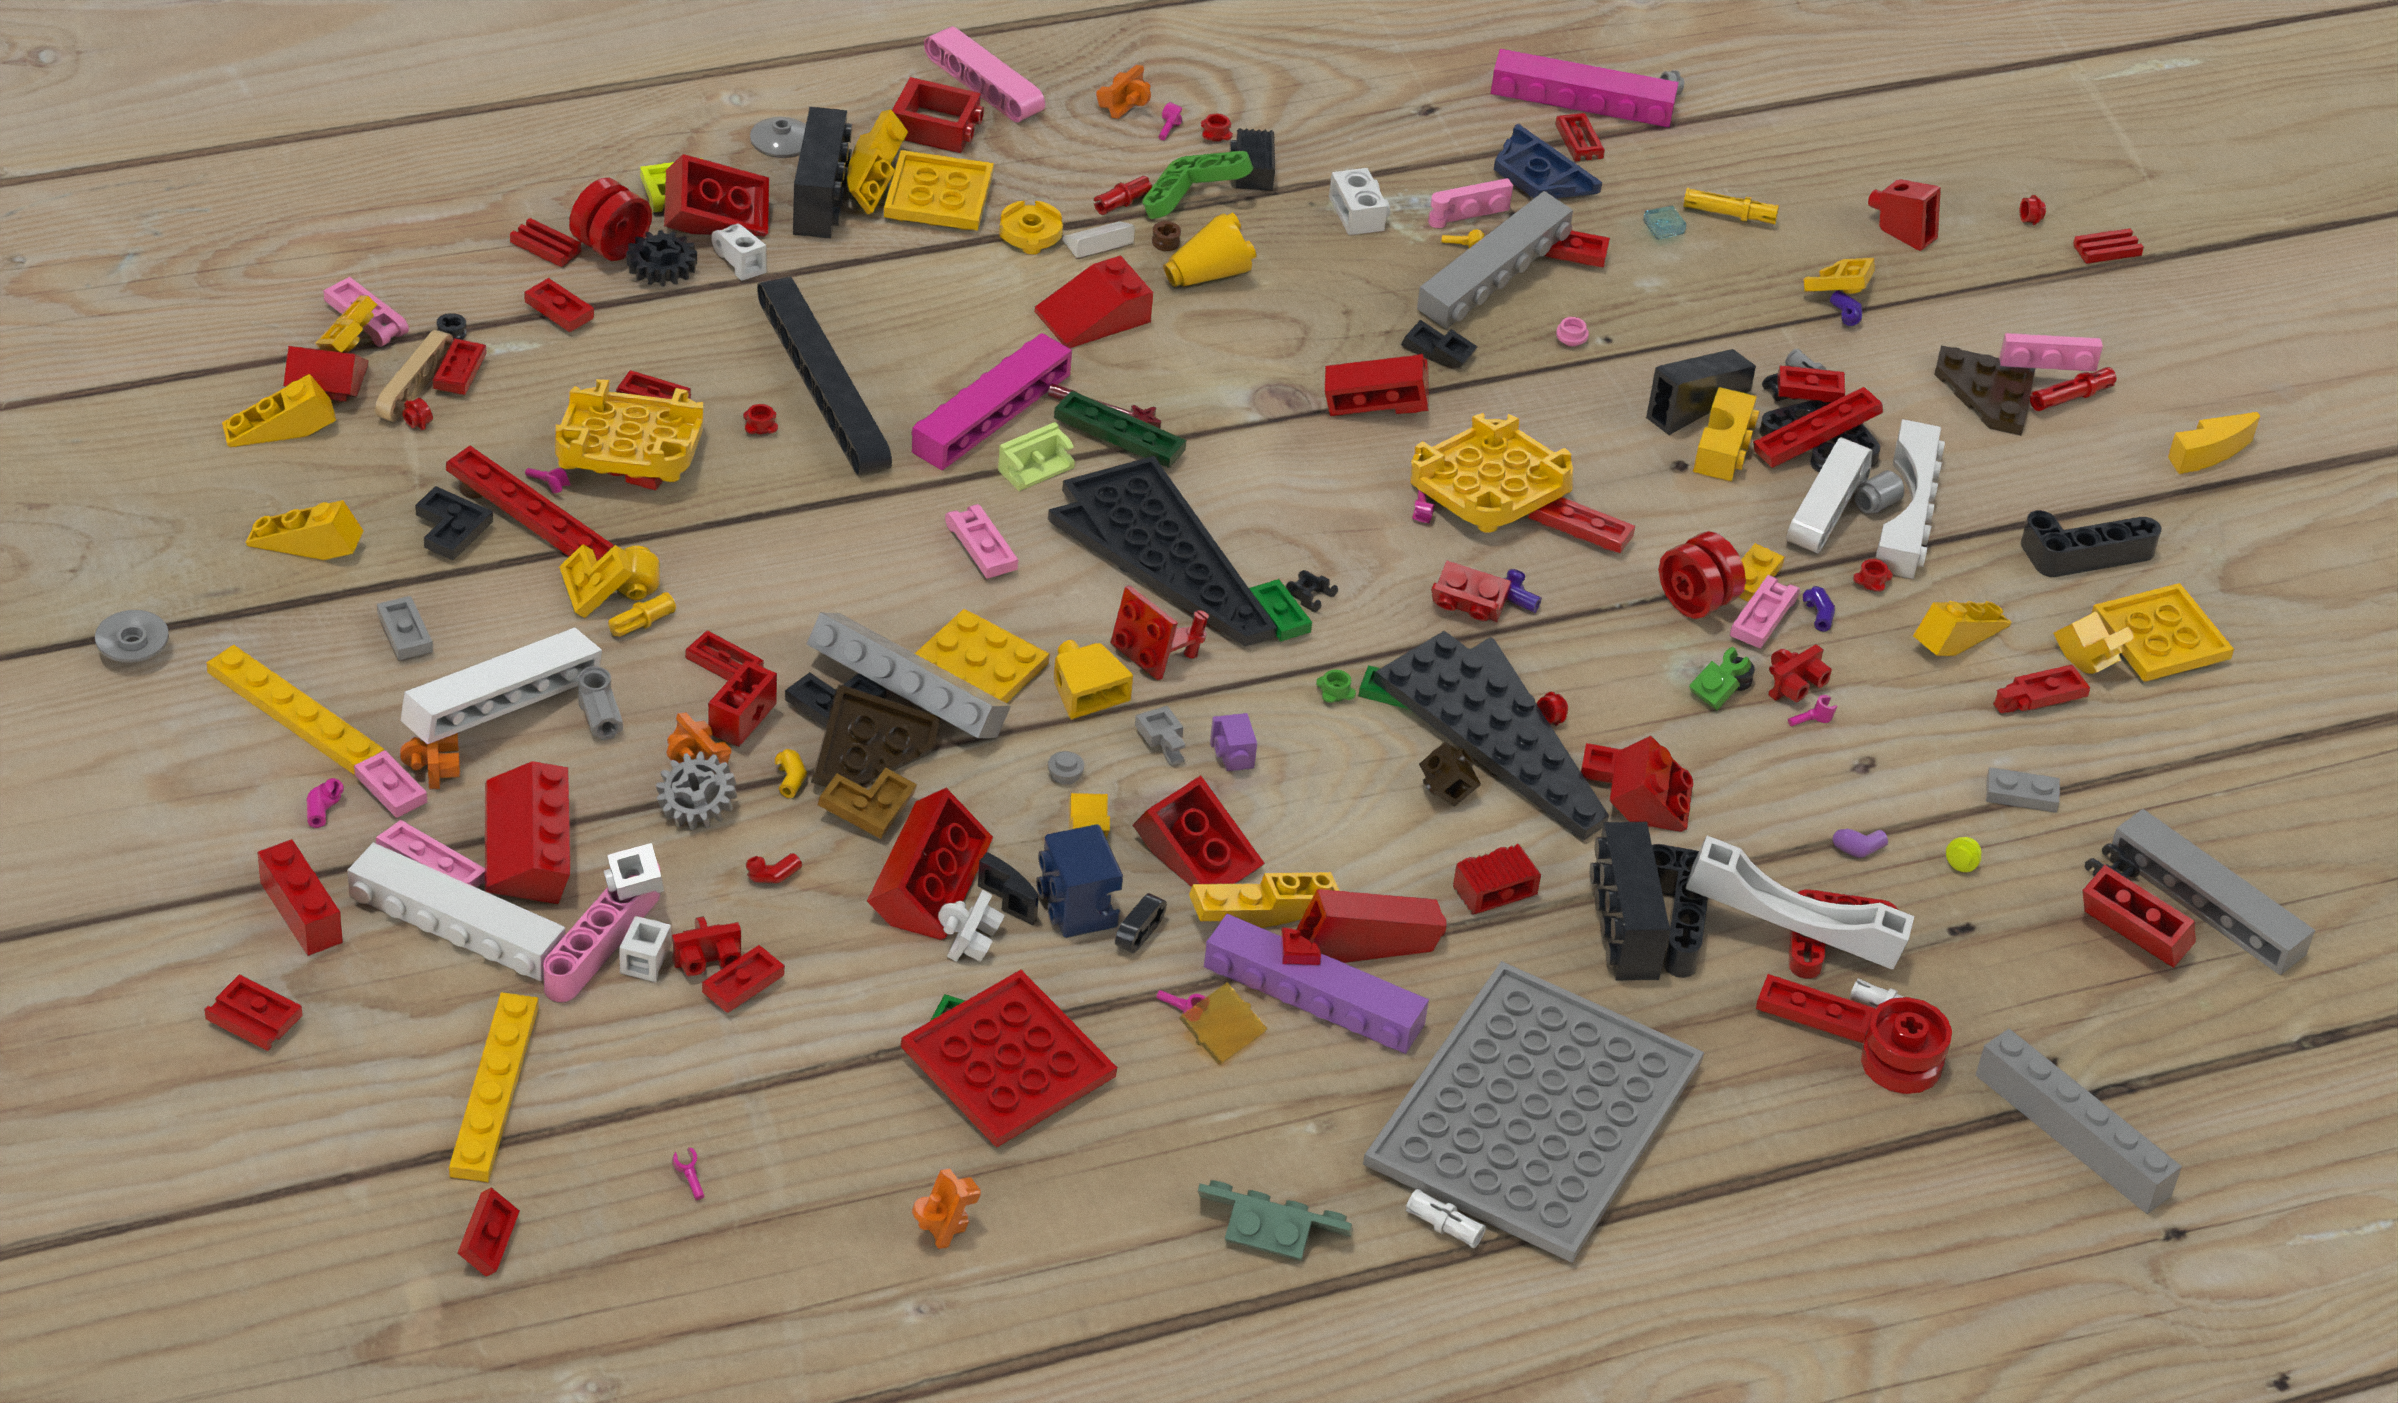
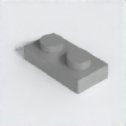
(404, 628)
(2022, 789)

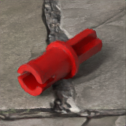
(1122, 195)

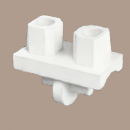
(958, 919)

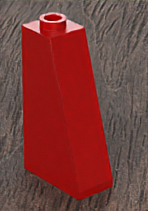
(1371, 925)

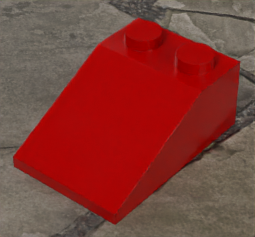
(713, 196)
(1097, 303)
(1197, 837)

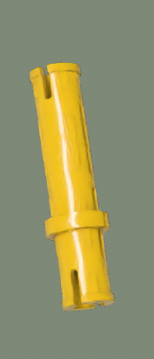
(1732, 206)

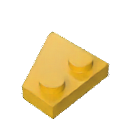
(1844, 275)

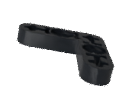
(1783, 416)

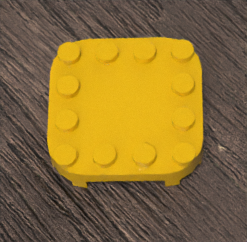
(629, 433)
(1491, 473)

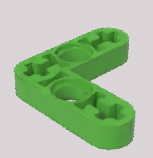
(1189, 170)

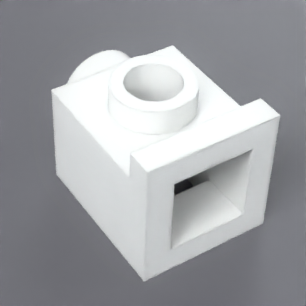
(634, 861)
(644, 948)

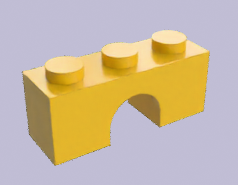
(1727, 434)

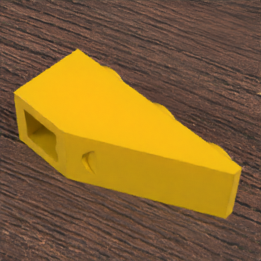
(284, 415)
(312, 532)
(1959, 626)

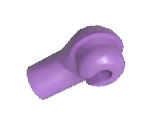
(1859, 844)

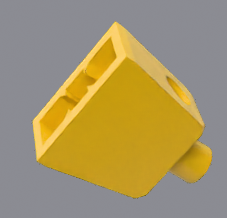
(1090, 678)

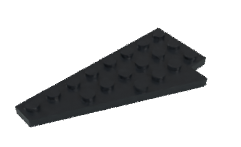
(1153, 533)
(1491, 715)

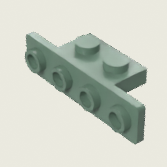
(1270, 1225)

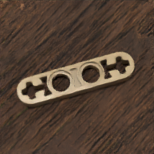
(413, 375)

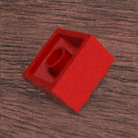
(334, 371)

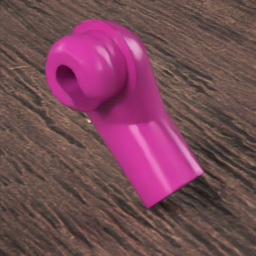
(321, 799)

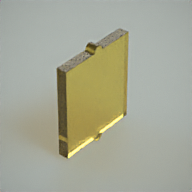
(1223, 1023)

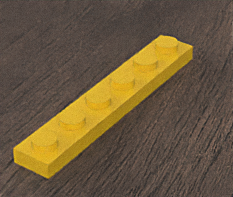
(292, 708)
(494, 1087)

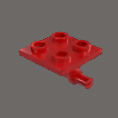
(1150, 634)

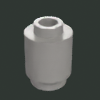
(1879, 492)

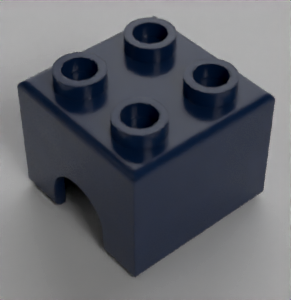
(1076, 880)

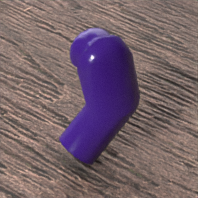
(1850, 308)
(1518, 594)
(1826, 609)

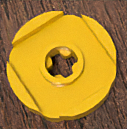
(1031, 226)

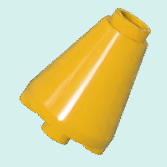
(1211, 254)

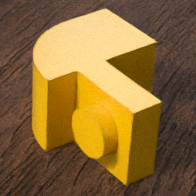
(2090, 645)
(1089, 810)

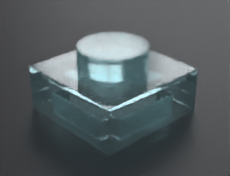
(1664, 222)

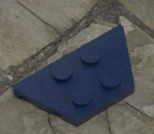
(1540, 168)

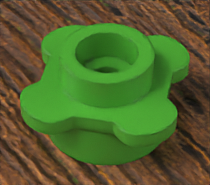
(1336, 686)

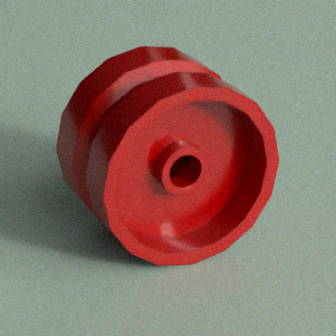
(609, 218)
(1702, 574)
(1906, 1045)

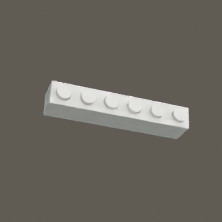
(498, 685)
(453, 910)

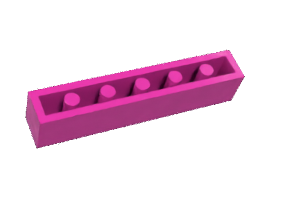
(1584, 87)
(991, 401)

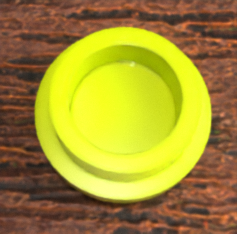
(1963, 854)

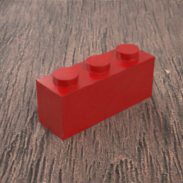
(1376, 385)
(300, 897)
(2139, 916)

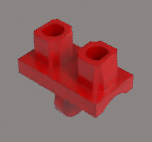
(1794, 670)
(705, 945)

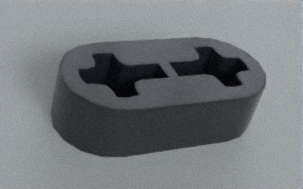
(1140, 923)

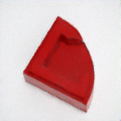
(1298, 949)

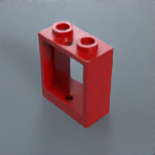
(940, 98)

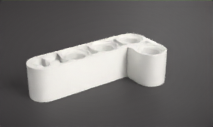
(1829, 494)

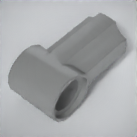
(598, 702)

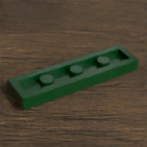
(1119, 428)

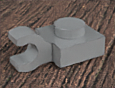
(1162, 729)

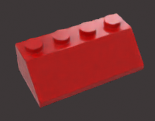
(528, 832)
(930, 864)

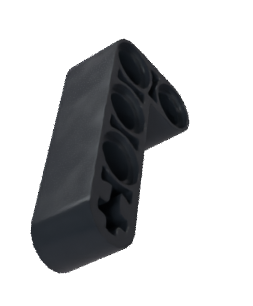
(2087, 548)
(1687, 909)

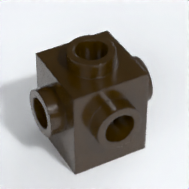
(1444, 769)

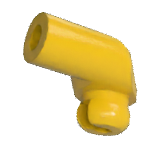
(795, 770)

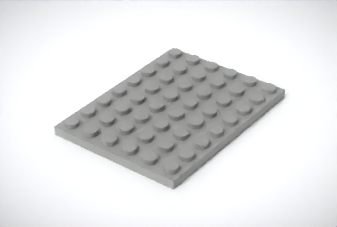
(1534, 1110)

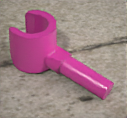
(1172, 115)
(556, 478)
(1423, 510)
(1821, 712)
(1180, 1003)
(690, 1173)

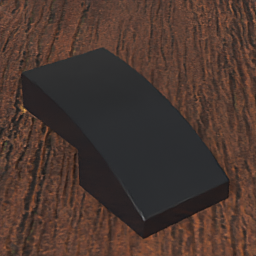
(1446, 350)
(1003, 880)

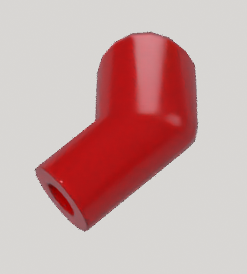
(776, 873)

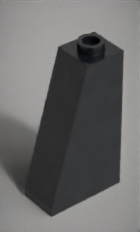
(1688, 387)

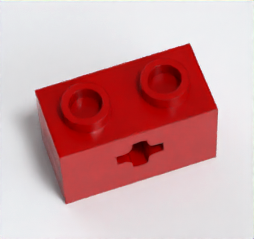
(742, 703)

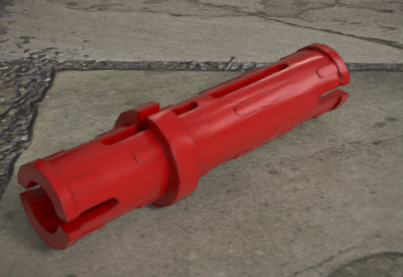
(2083, 386)

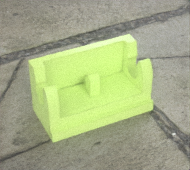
(1035, 457)

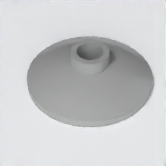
(778, 137)
(131, 636)

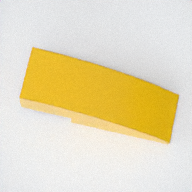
(2212, 441)

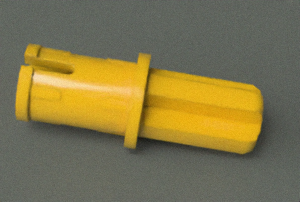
(642, 615)

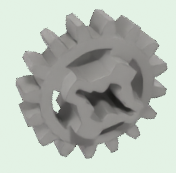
(679, 793)

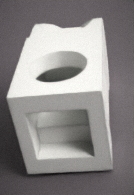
(741, 251)

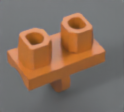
(1125, 92)
(693, 738)
(442, 765)
(944, 1208)

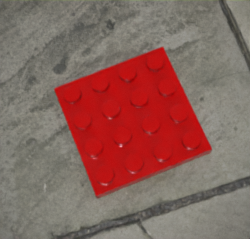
(1008, 1058)

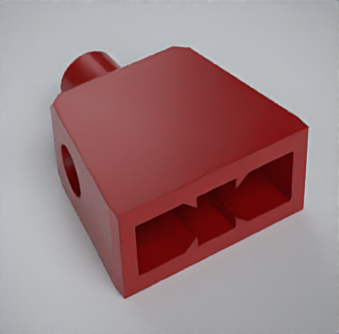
(1909, 211)

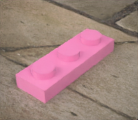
(2050, 352)
(422, 848)

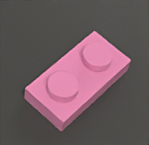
(390, 784)

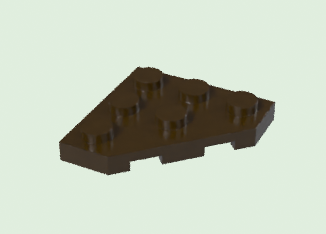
(1993, 390)
(870, 735)

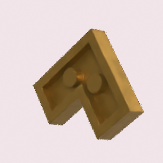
(872, 808)

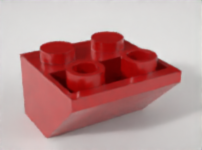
(1651, 786)

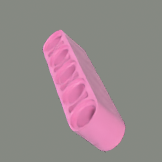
(984, 74)
(592, 942)

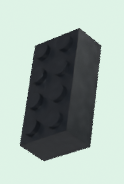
(821, 172)
(1630, 901)

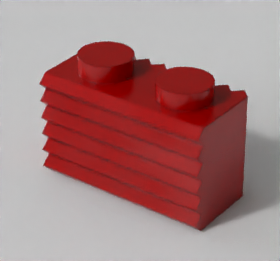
(1496, 879)

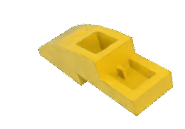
(872, 159)
(1273, 902)

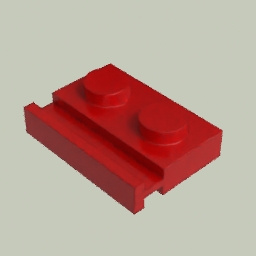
(253, 1012)

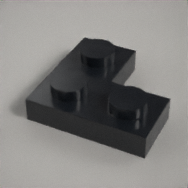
(456, 522)
(816, 697)

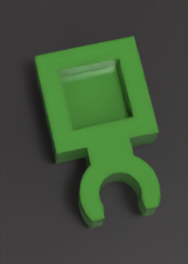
(1718, 682)

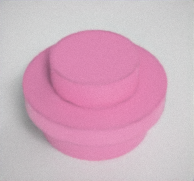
(1572, 331)

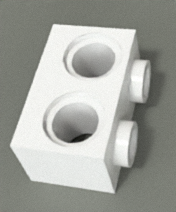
(1358, 201)

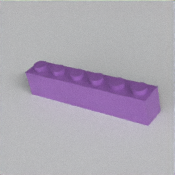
(1326, 990)

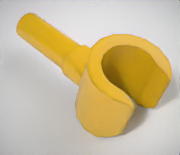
(1472, 238)

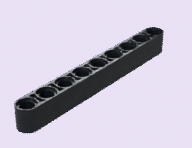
(824, 376)

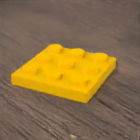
(938, 190)
(2168, 632)
(984, 655)

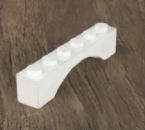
(1916, 461)
(1863, 930)

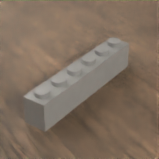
(1495, 260)
(908, 675)
(2214, 892)
(2078, 1121)

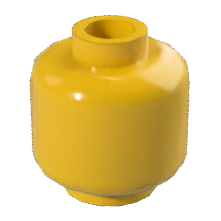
(646, 573)

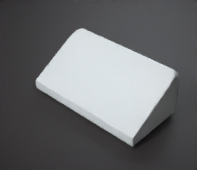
(1100, 239)

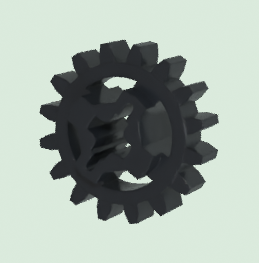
(661, 258)

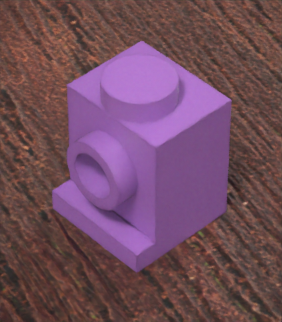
(1234, 741)

